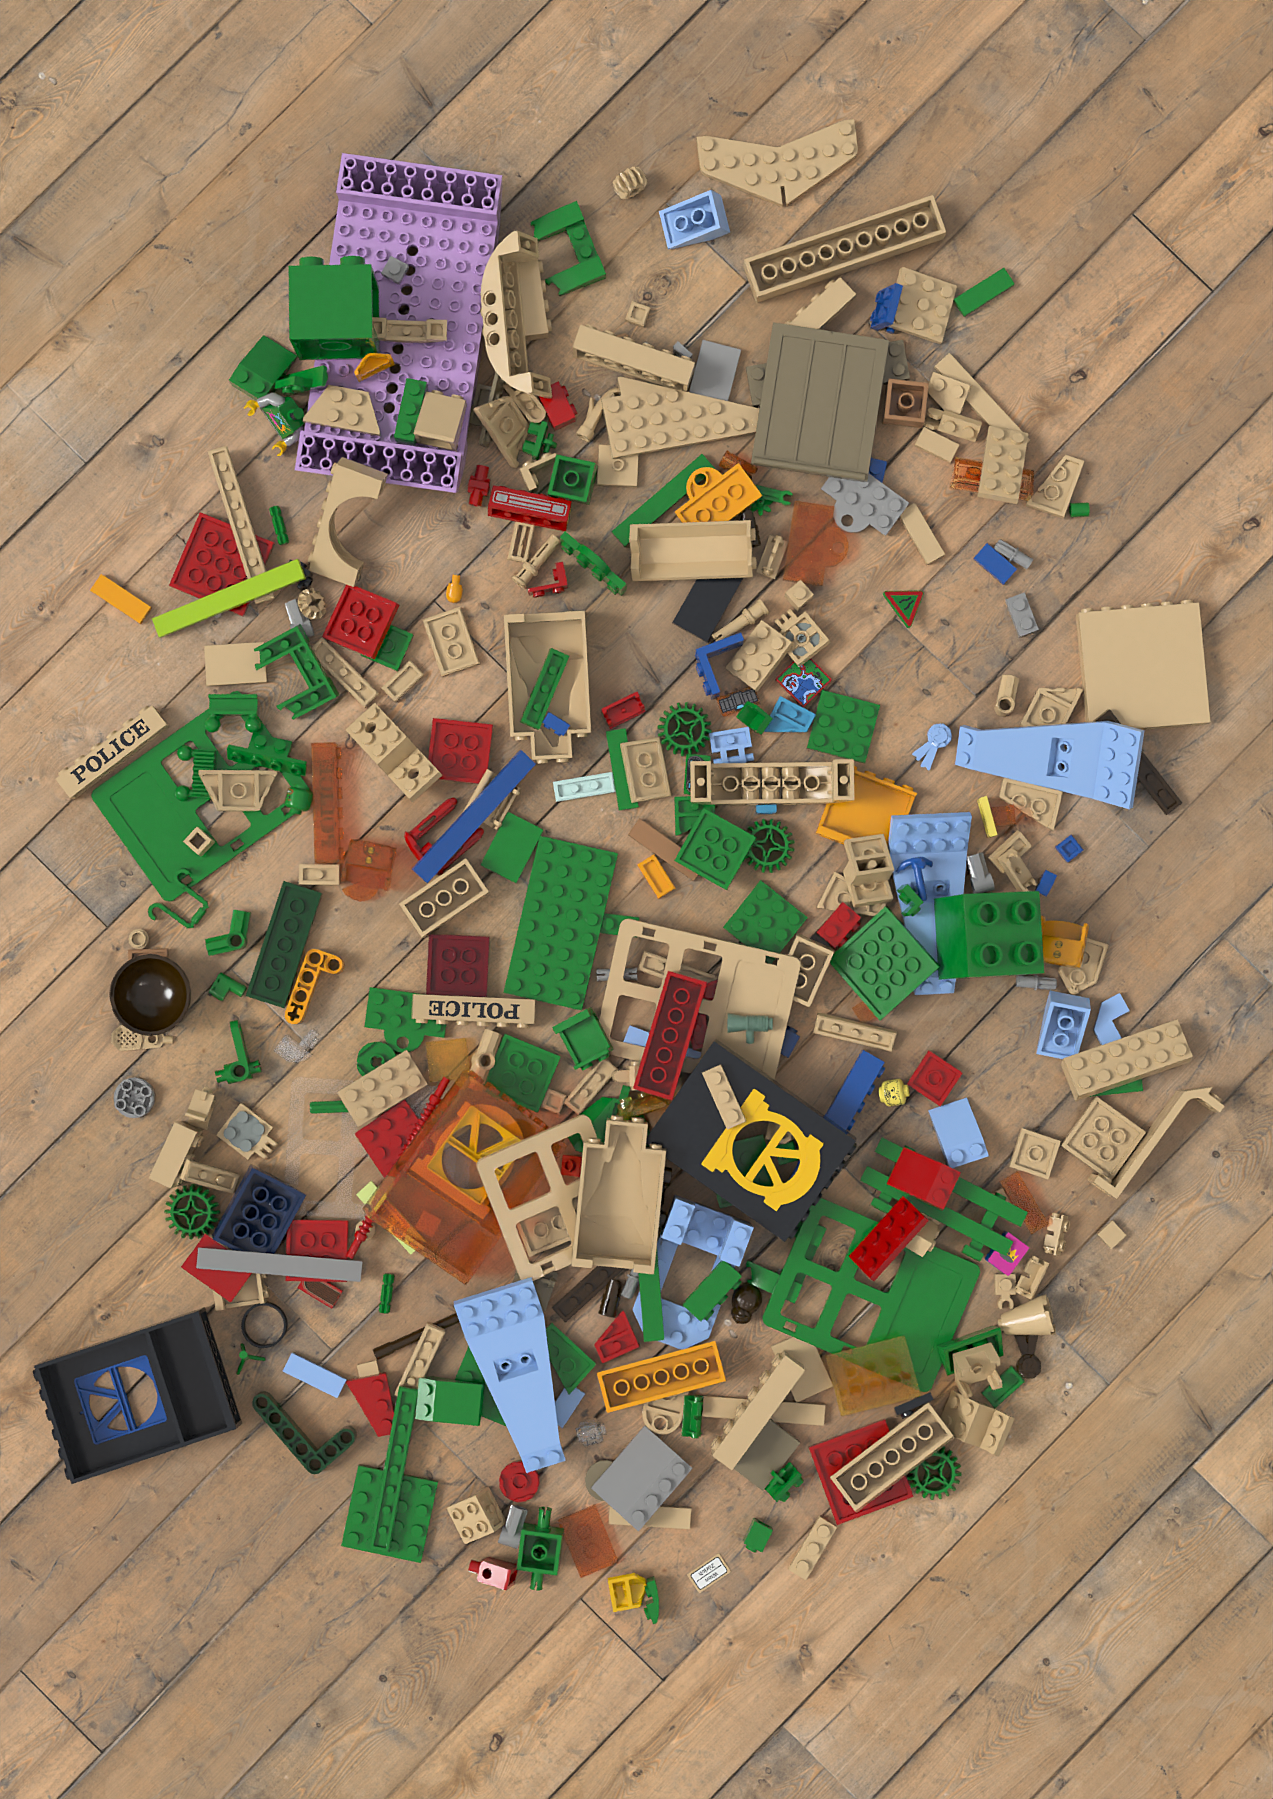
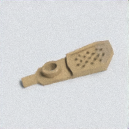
(142, 1040)

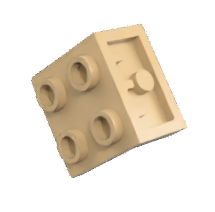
(477, 1515)

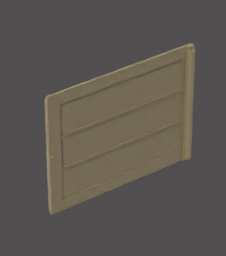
(819, 402)

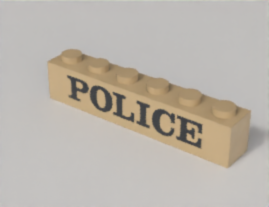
(112, 752)
(473, 1009)

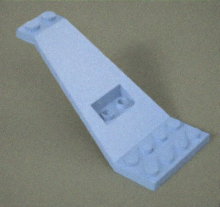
(1098, 761)
(943, 841)
(504, 1328)

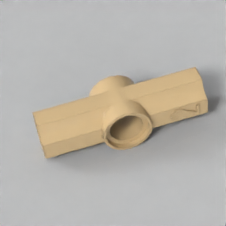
(487, 1047)

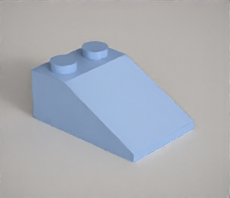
(694, 220)
(1063, 1025)
(958, 1133)

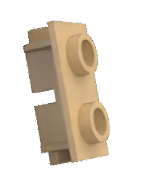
(772, 556)
(1059, 1227)
(1028, 1285)

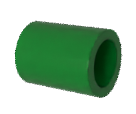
(1079, 509)

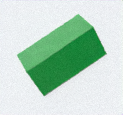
(987, 1335)

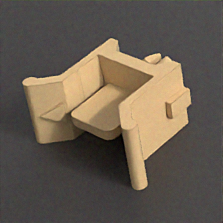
(201, 1108)

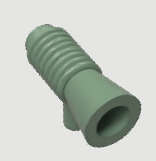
(750, 1024)

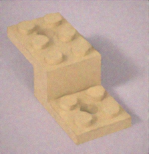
(393, 752)

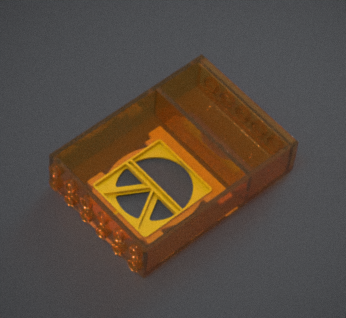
(432, 1214)

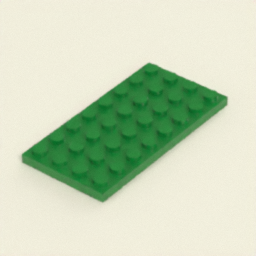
(560, 923)

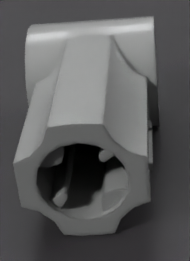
(296, 617)
(980, 879)
(511, 1530)

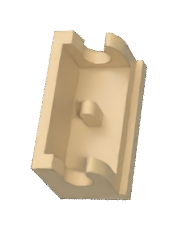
(1016, 870)

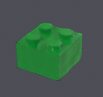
(572, 479)

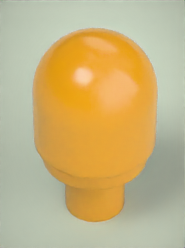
(454, 590)

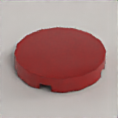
(518, 1484)

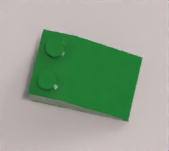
(261, 368)
(449, 1401)

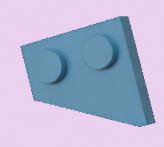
(789, 717)

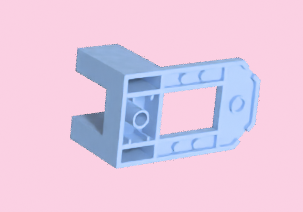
(705, 1230)

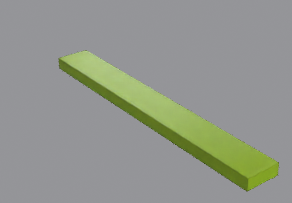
(229, 598)

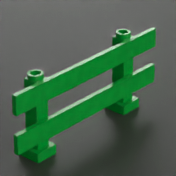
(979, 1233)

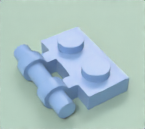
(731, 740)

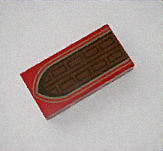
(321, 1291)

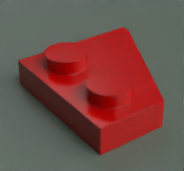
(616, 1339)

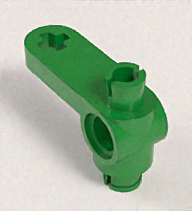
(229, 1073)

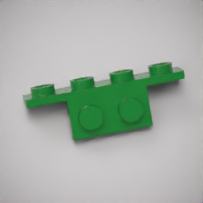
(303, 380)
(268, 753)

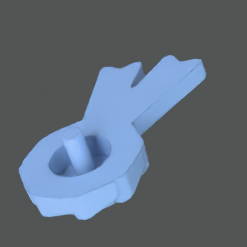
(938, 736)

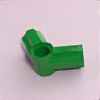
(223, 943)

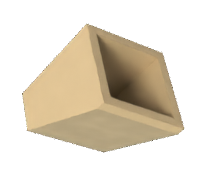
(440, 420)

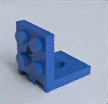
(703, 666)

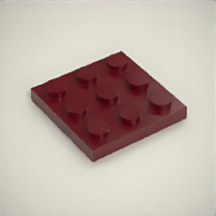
(457, 965)

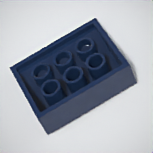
(258, 1213)

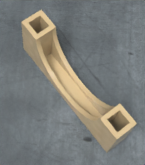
(329, 556)

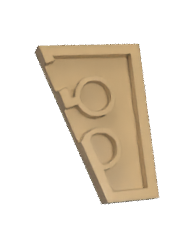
(838, 892)

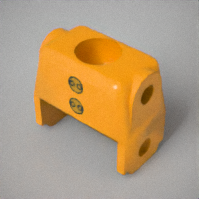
(1063, 942)

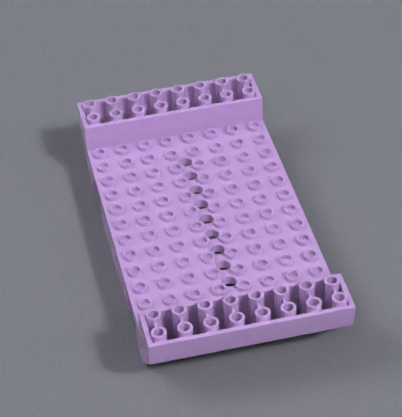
(455, 227)

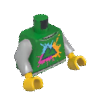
(283, 416)

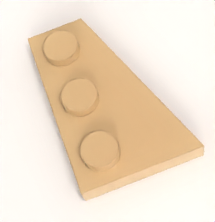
(1058, 488)
(1033, 800)

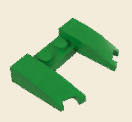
(590, 268)
(320, 686)
(767, 1279)

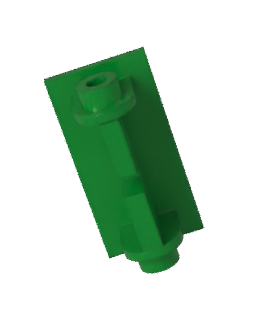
(692, 1416)

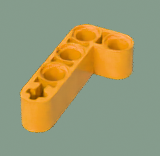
(309, 988)

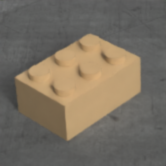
(814, 962)
(172, 1158)

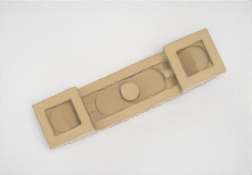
(410, 331)

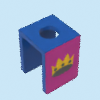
(1007, 1263)

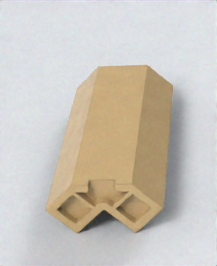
(692, 550)

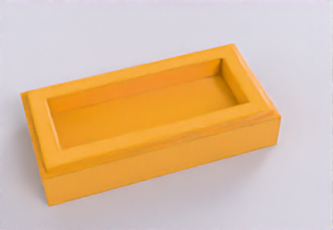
(656, 876)

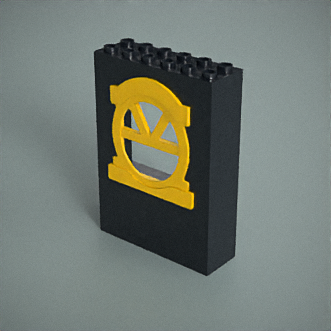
(703, 1146)

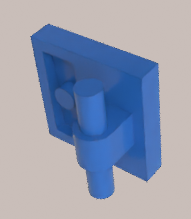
(886, 307)

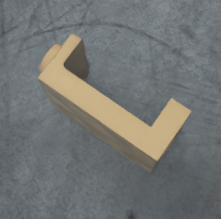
(251, 1293)

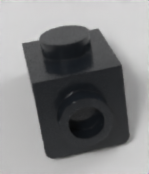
(306, 582)

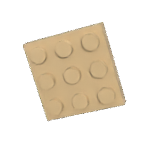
(923, 305)
(1103, 1138)

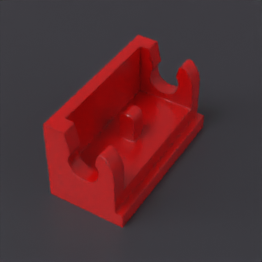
(623, 710)

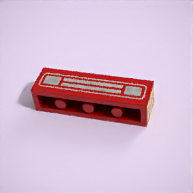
(529, 508)

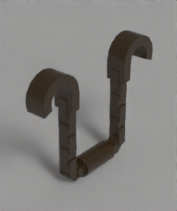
(666, 1182)

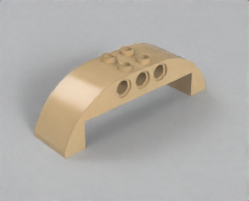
(504, 314)
(772, 783)

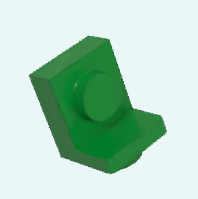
(909, 897)

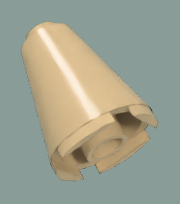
(1029, 1318)

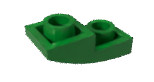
(652, 1608)

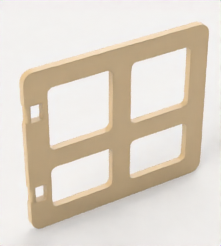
(559, 1194)

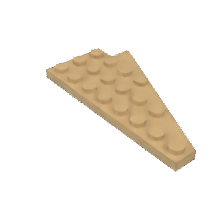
(664, 418)

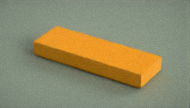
(120, 599)

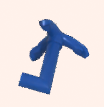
(918, 864)

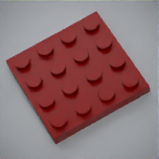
(213, 560)
(836, 1453)

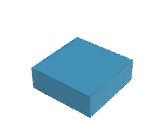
(766, 809)

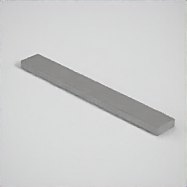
(279, 1264)

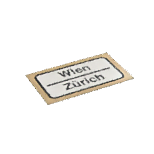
(708, 1573)

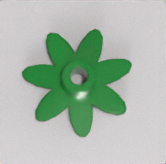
(760, 505)

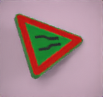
(904, 604)

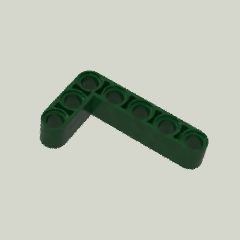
(300, 1437)

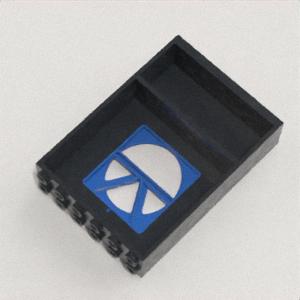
(189, 1385)

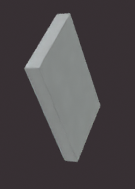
(715, 370)

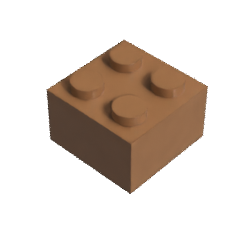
(905, 403)

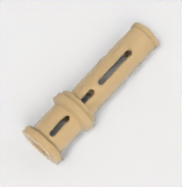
(531, 568)
(748, 616)

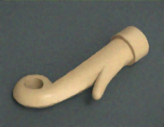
(593, 416)

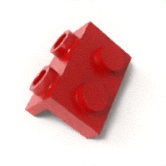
(839, 925)

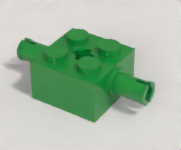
(543, 1536)

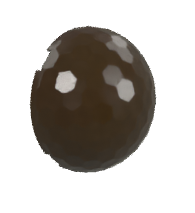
(150, 994)

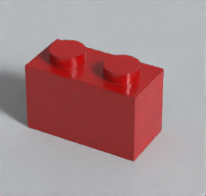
(558, 408)

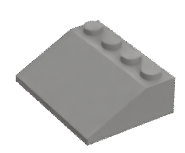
(641, 1478)

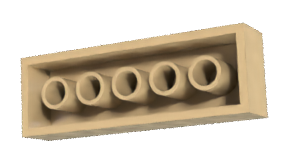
(633, 358)
(1126, 1060)
(757, 1410)
(892, 1457)

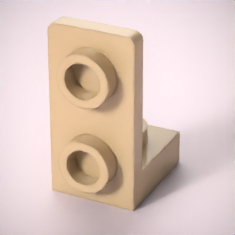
(530, 466)

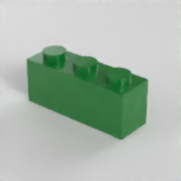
(409, 411)
(712, 1290)

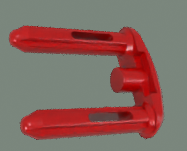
(440, 812)

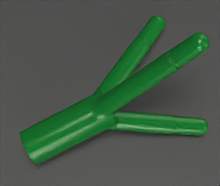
(245, 1356)

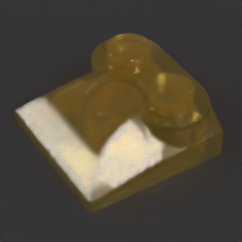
(642, 1105)

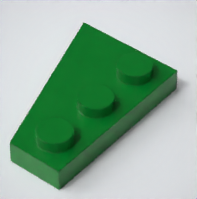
(567, 1358)

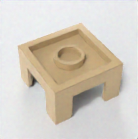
(974, 1366)

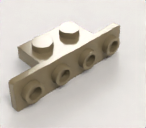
(482, 396)

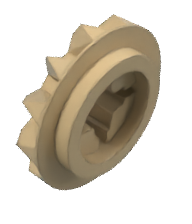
(312, 612)

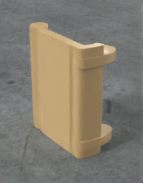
(496, 817)

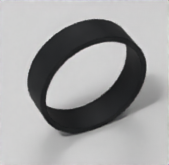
(244, 1329)

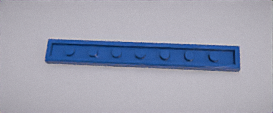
(473, 816)

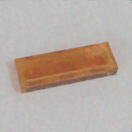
(1022, 1198)

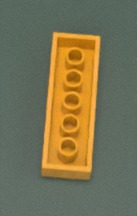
(661, 1376)

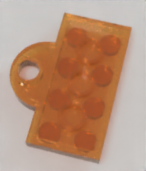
(812, 543)

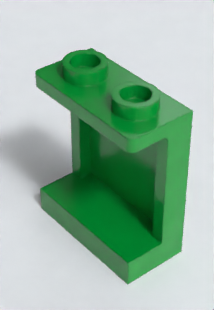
(584, 1038)

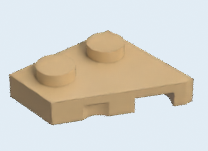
(948, 392)

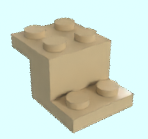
(868, 870)
(976, 1423)

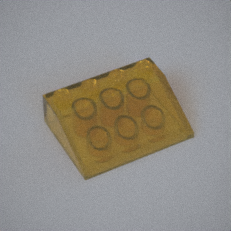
(873, 1376)

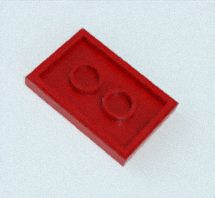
(222, 1282)

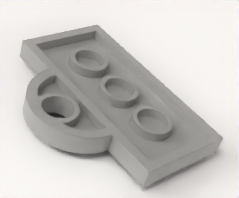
(866, 503)

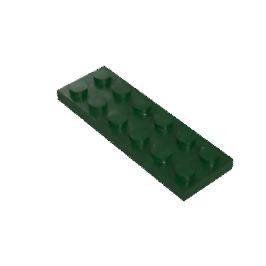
(284, 944)

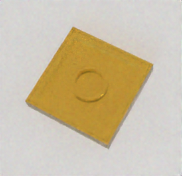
(447, 1059)

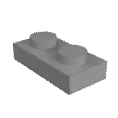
(1021, 615)

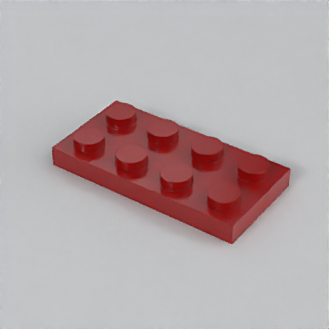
(888, 1238)

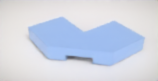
(1109, 1010)

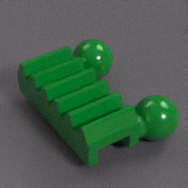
(233, 705)
(202, 761)

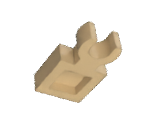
(1005, 1286)

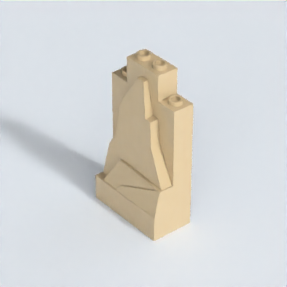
(527, 645)
(619, 1198)

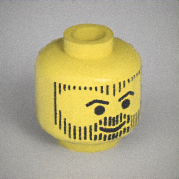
(893, 1092)

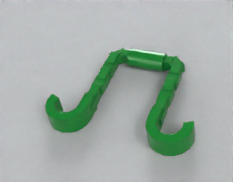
(197, 916)

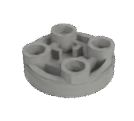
(134, 1097)

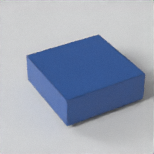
(1069, 848)

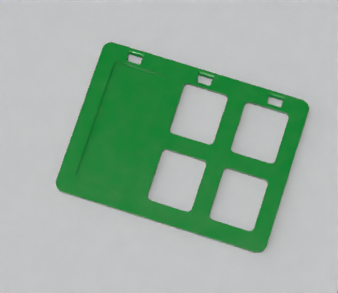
(155, 823)
(921, 1303)

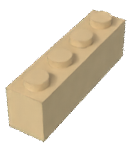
(533, 304)
(825, 306)

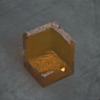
(1003, 815)

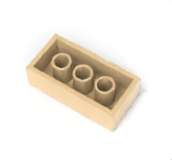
(444, 898)

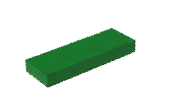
(983, 292)

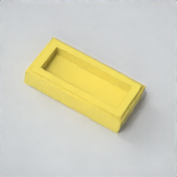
(987, 817)

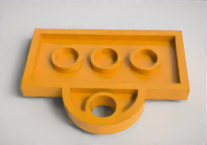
(720, 496)

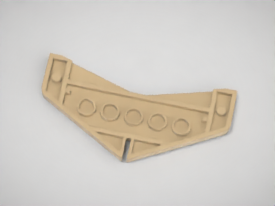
(768, 169)

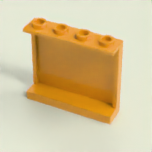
(869, 812)

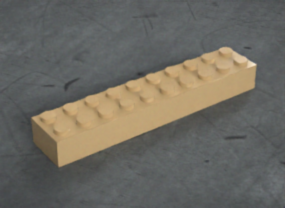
(844, 249)

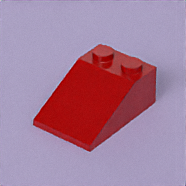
(923, 1178)

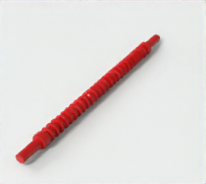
(361, 1235)

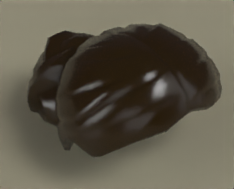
(745, 1302)

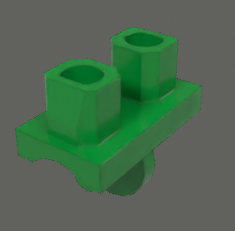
(540, 431)
(783, 1481)

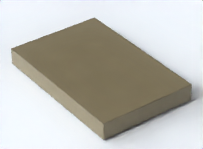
(766, 1453)

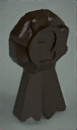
(1028, 1364)

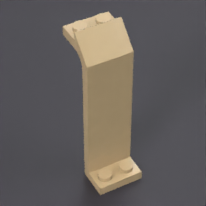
(1152, 1136)

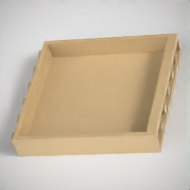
(1144, 664)

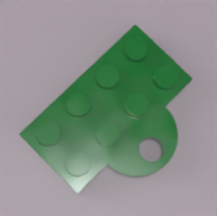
(587, 558)
(392, 1013)

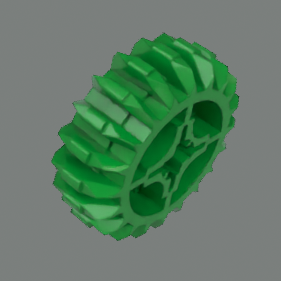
(699, 720)
(784, 848)
(192, 1202)
(947, 1483)

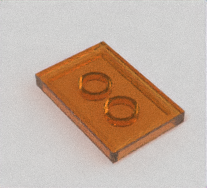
(588, 1541)

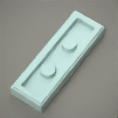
(584, 787)

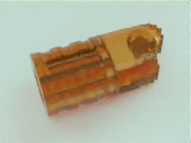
(730, 460)

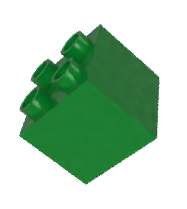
(333, 309)
(989, 935)

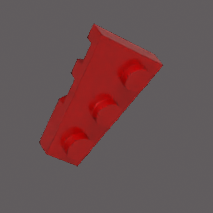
(375, 1400)

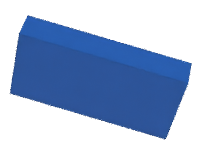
(995, 564)

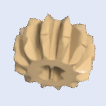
(630, 182)

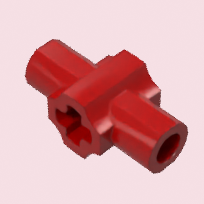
(478, 485)

